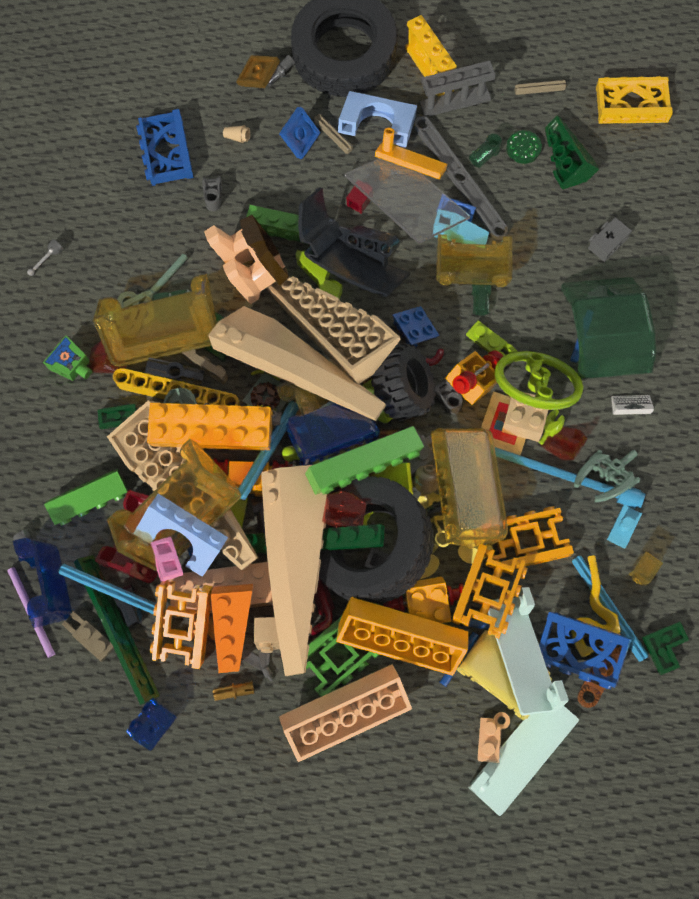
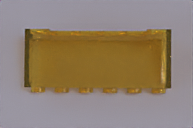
(469, 486)

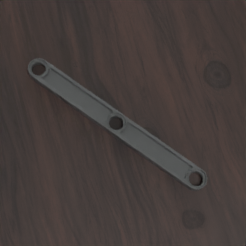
(467, 187)

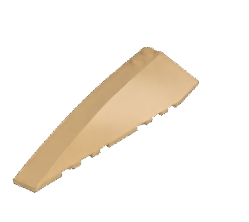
(345, 334)
(278, 351)
(157, 463)
(293, 553)

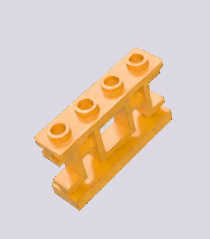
(531, 554)
(475, 585)
(197, 625)

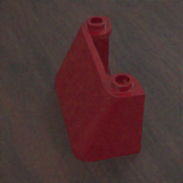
(112, 559)

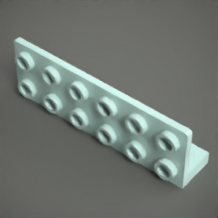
(525, 661)
(522, 757)

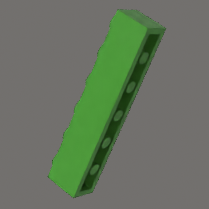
(364, 460)

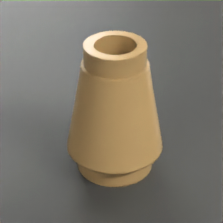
(237, 133)

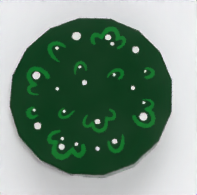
(523, 147)

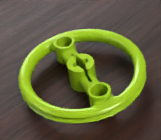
(538, 380)

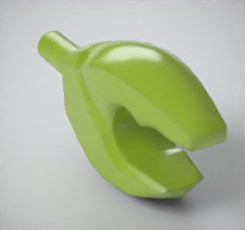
(552, 427)

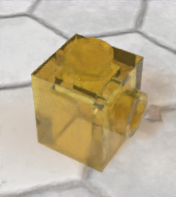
(645, 569)

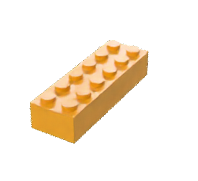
(210, 426)
(402, 636)

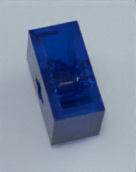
(150, 734)

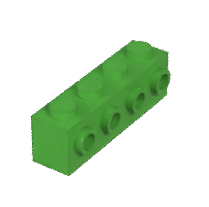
(276, 222)
(85, 497)

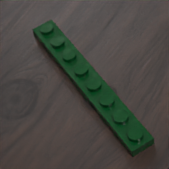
(335, 538)
(119, 635)

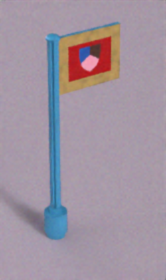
(510, 448)

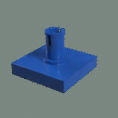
(299, 133)

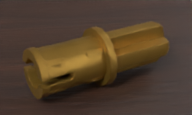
(233, 691)

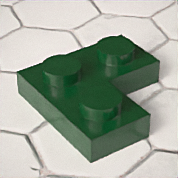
(114, 416)
(660, 645)

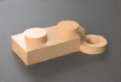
(491, 738)

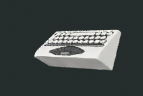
(632, 404)

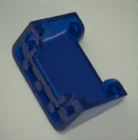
(328, 432)
(54, 602)

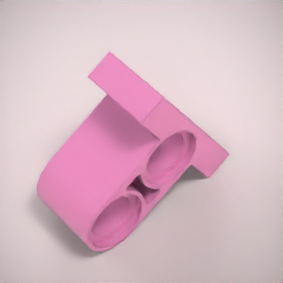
(166, 559)

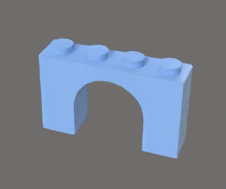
(361, 106)
(167, 515)

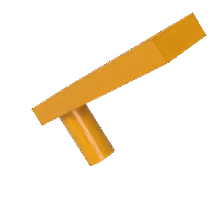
(408, 158)

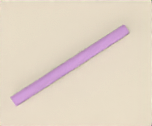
(25, 599)

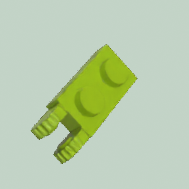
(488, 339)

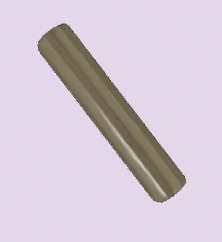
(538, 87)
(333, 133)

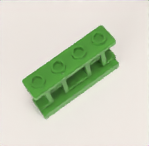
(326, 639)

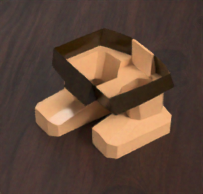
(248, 245)

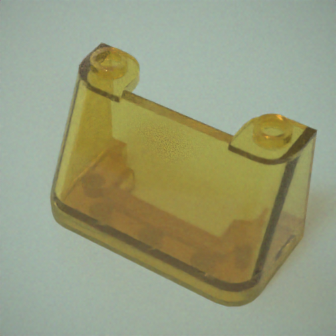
(473, 262)

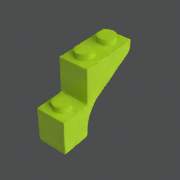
(318, 275)

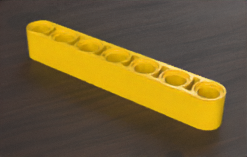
(152, 382)

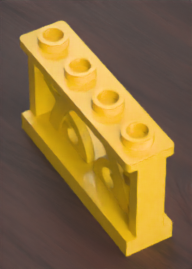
(427, 49)
(640, 85)

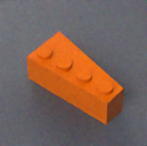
(230, 619)

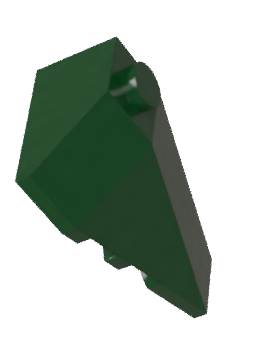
(571, 158)

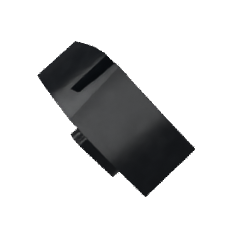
(350, 254)

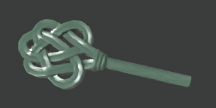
(129, 298)

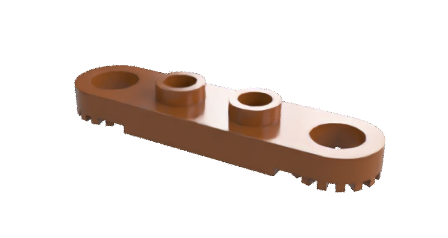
(593, 686)

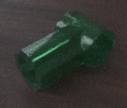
(486, 151)
(481, 299)

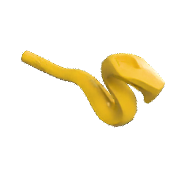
(609, 616)

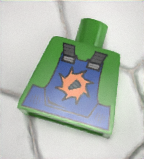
(68, 360)

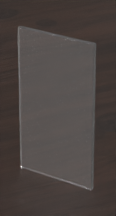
(407, 198)

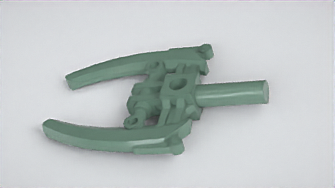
(613, 469)

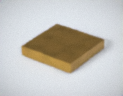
(258, 71)

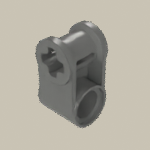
(212, 191)
(445, 394)

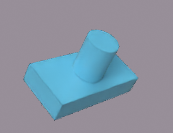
(624, 526)

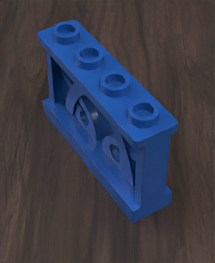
(175, 127)
(609, 639)

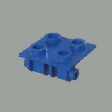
(414, 326)

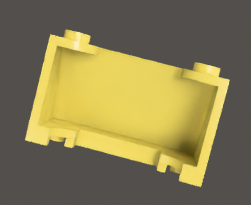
(488, 670)

